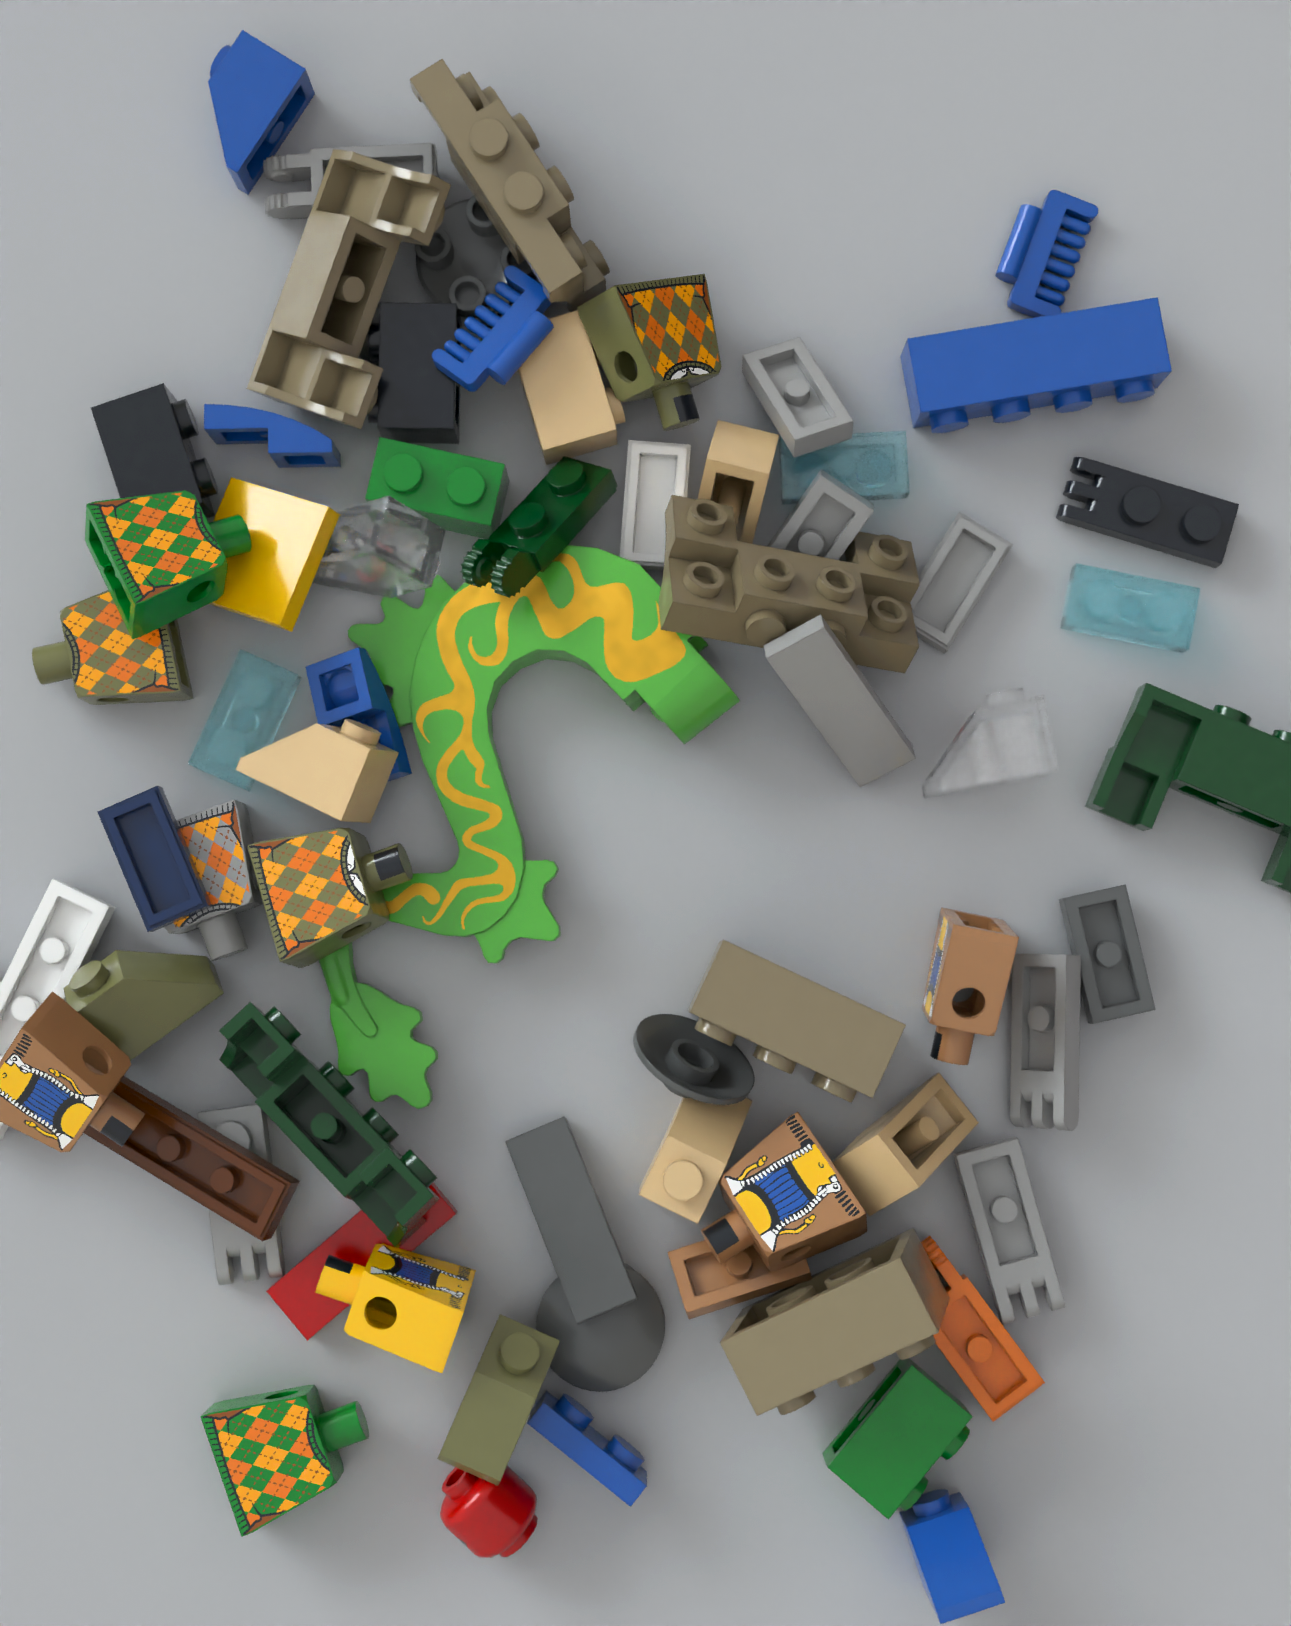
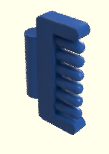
(1033, 243)
(507, 343)

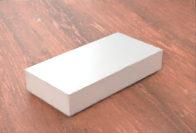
(651, 478)

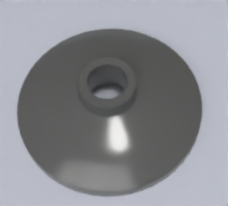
(691, 1061)

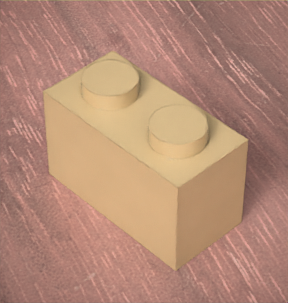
(567, 393)

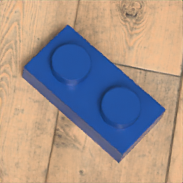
(610, 1462)

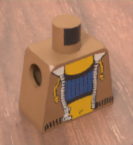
(967, 954)
(63, 1080)
(785, 1201)

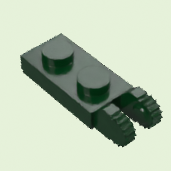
(539, 527)

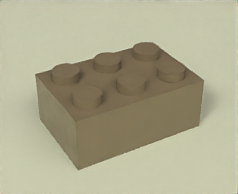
(794, 1022)
(837, 1325)

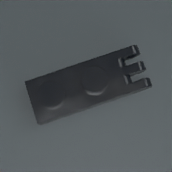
(1149, 512)

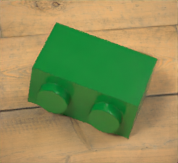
(442, 486)
(898, 1438)

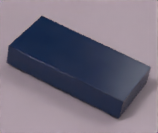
(154, 858)

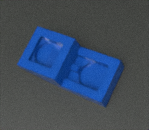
(288, 441)
(352, 689)

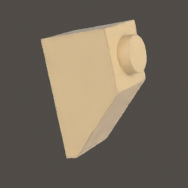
(739, 473)
(327, 768)
(905, 1145)
(693, 1156)

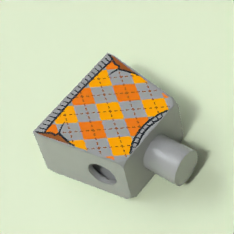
(221, 855)

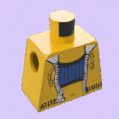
(401, 1302)

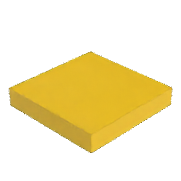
(284, 555)

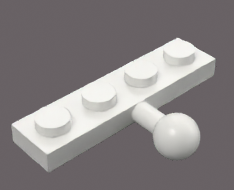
(49, 955)

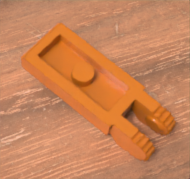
(979, 1343)

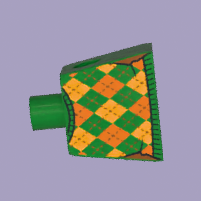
(161, 555)
(279, 1450)

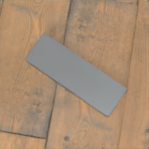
(839, 700)

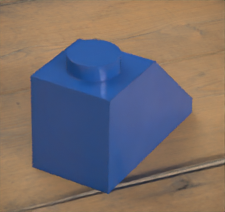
(255, 104)
(950, 1556)

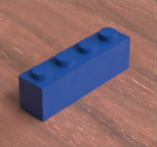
(1035, 364)

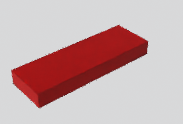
(352, 1243)

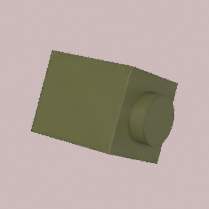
(142, 995)
(498, 1400)

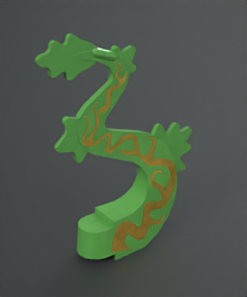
(445, 681)

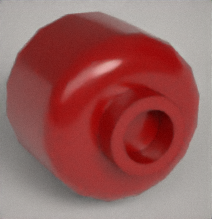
(489, 1516)

